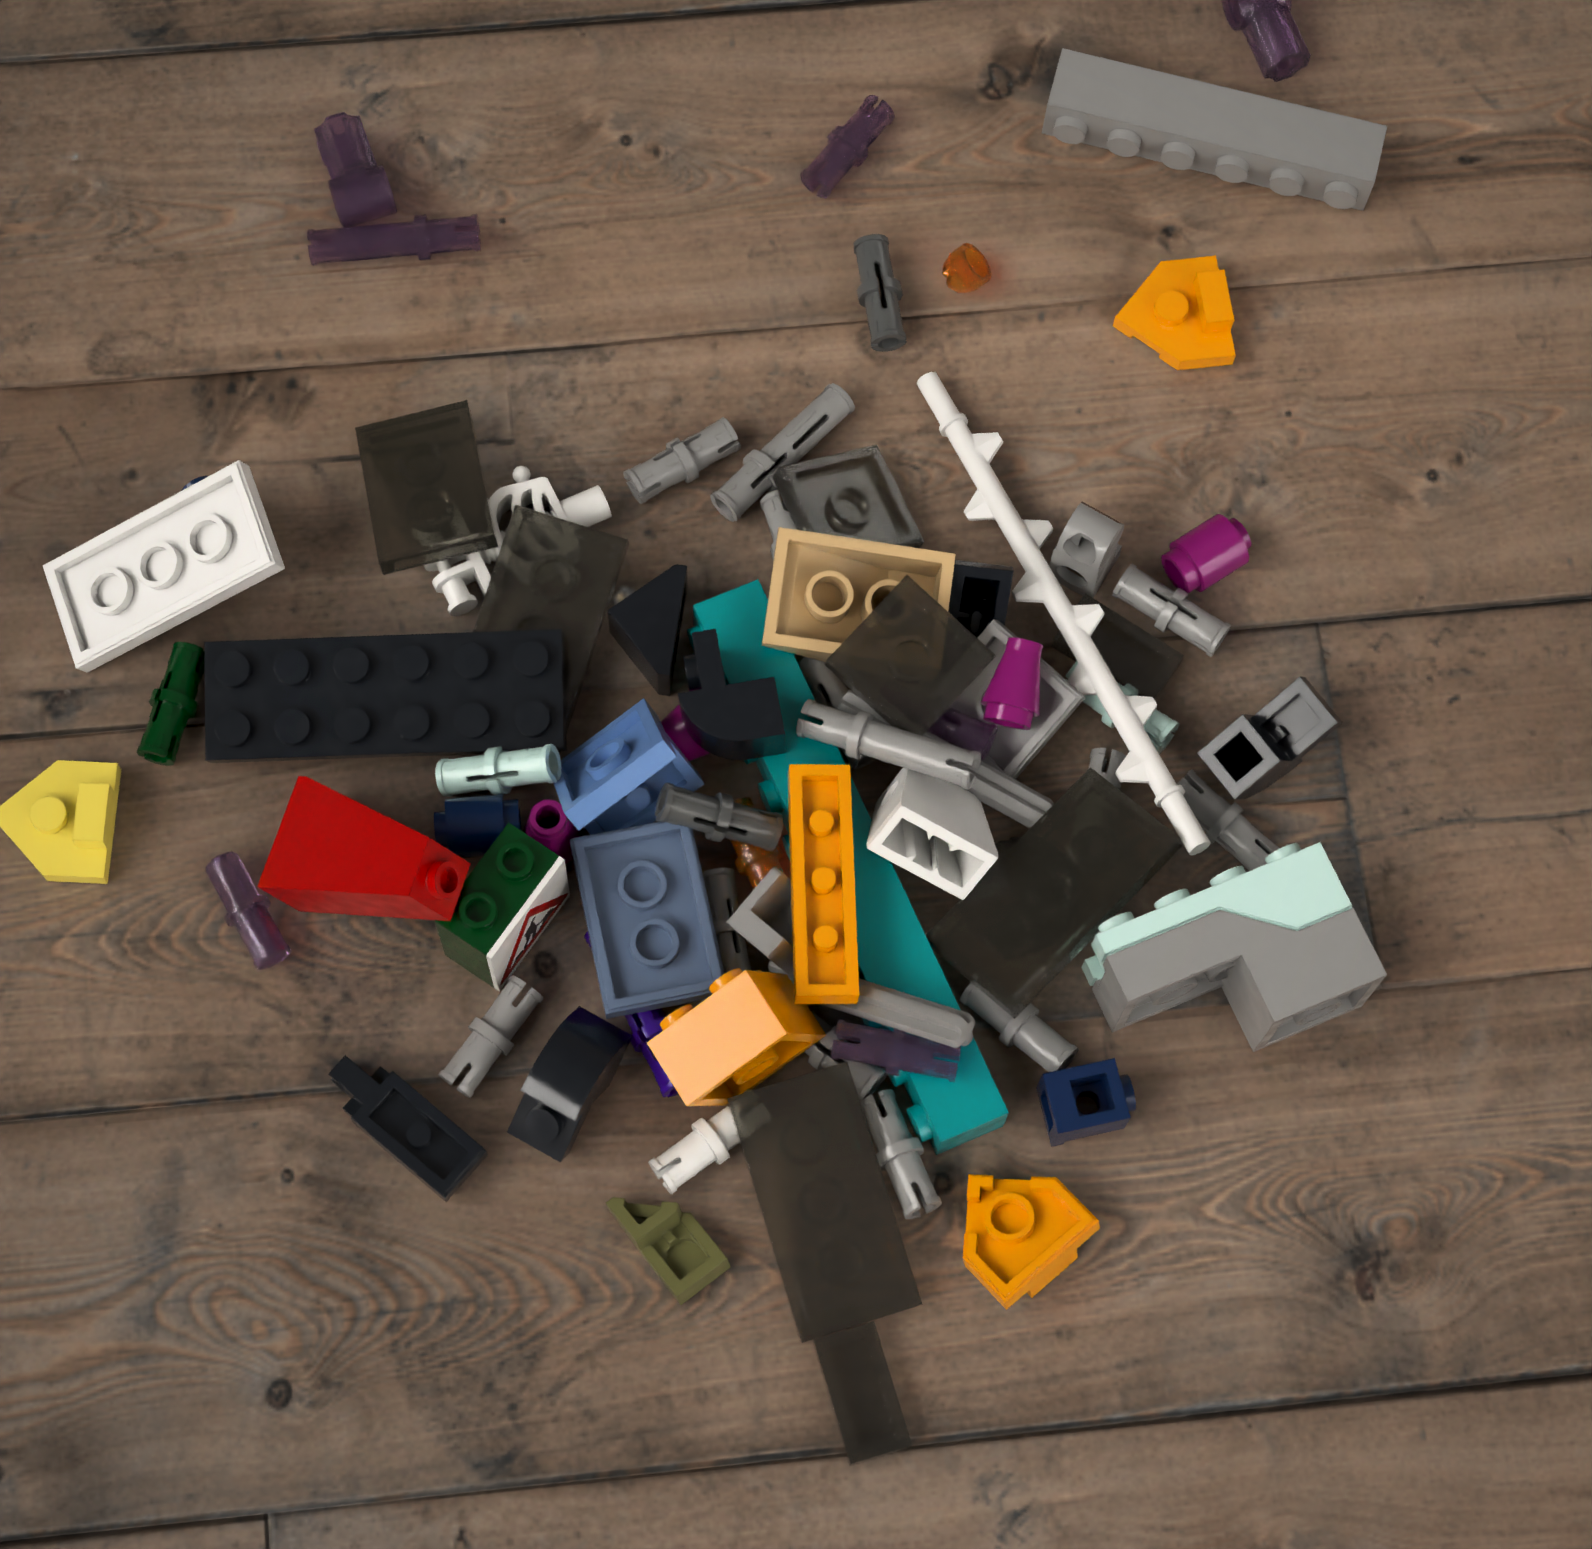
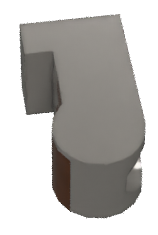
(1089, 548)

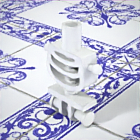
(582, 508)

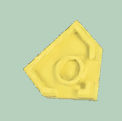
(66, 820)

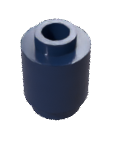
(474, 823)

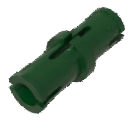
(173, 704)

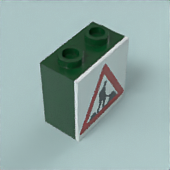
(505, 906)

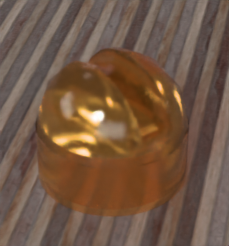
(966, 269)

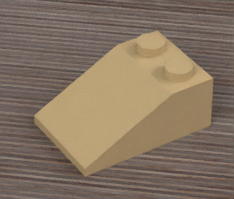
(832, 583)

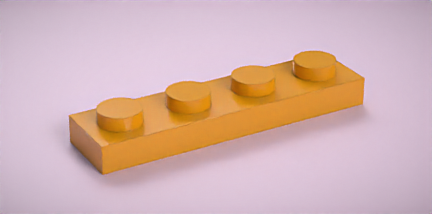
(822, 884)

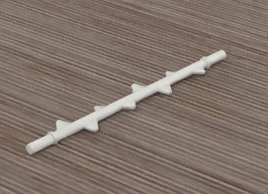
(1074, 621)

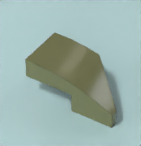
(671, 1245)

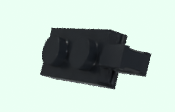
(408, 1127)

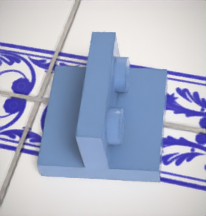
(620, 772)

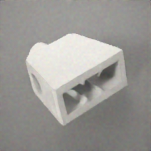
(933, 832)

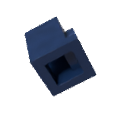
(1095, 1080)

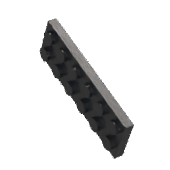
(384, 695)

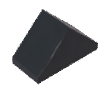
(980, 594)
(650, 626)

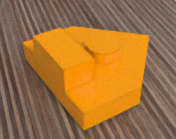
(1183, 314)
(1022, 1233)

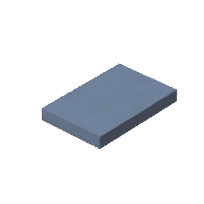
(647, 917)

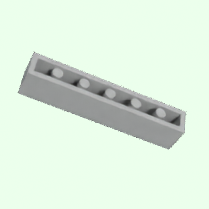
(1214, 130)

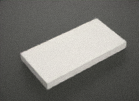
(163, 566)

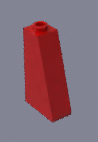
(357, 861)

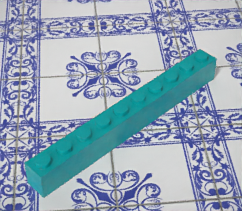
(889, 935)

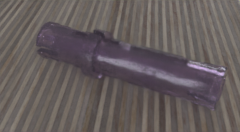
(391, 240)

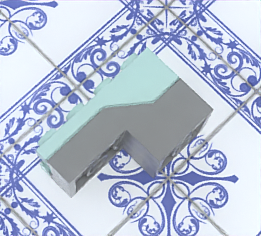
(1268, 936)

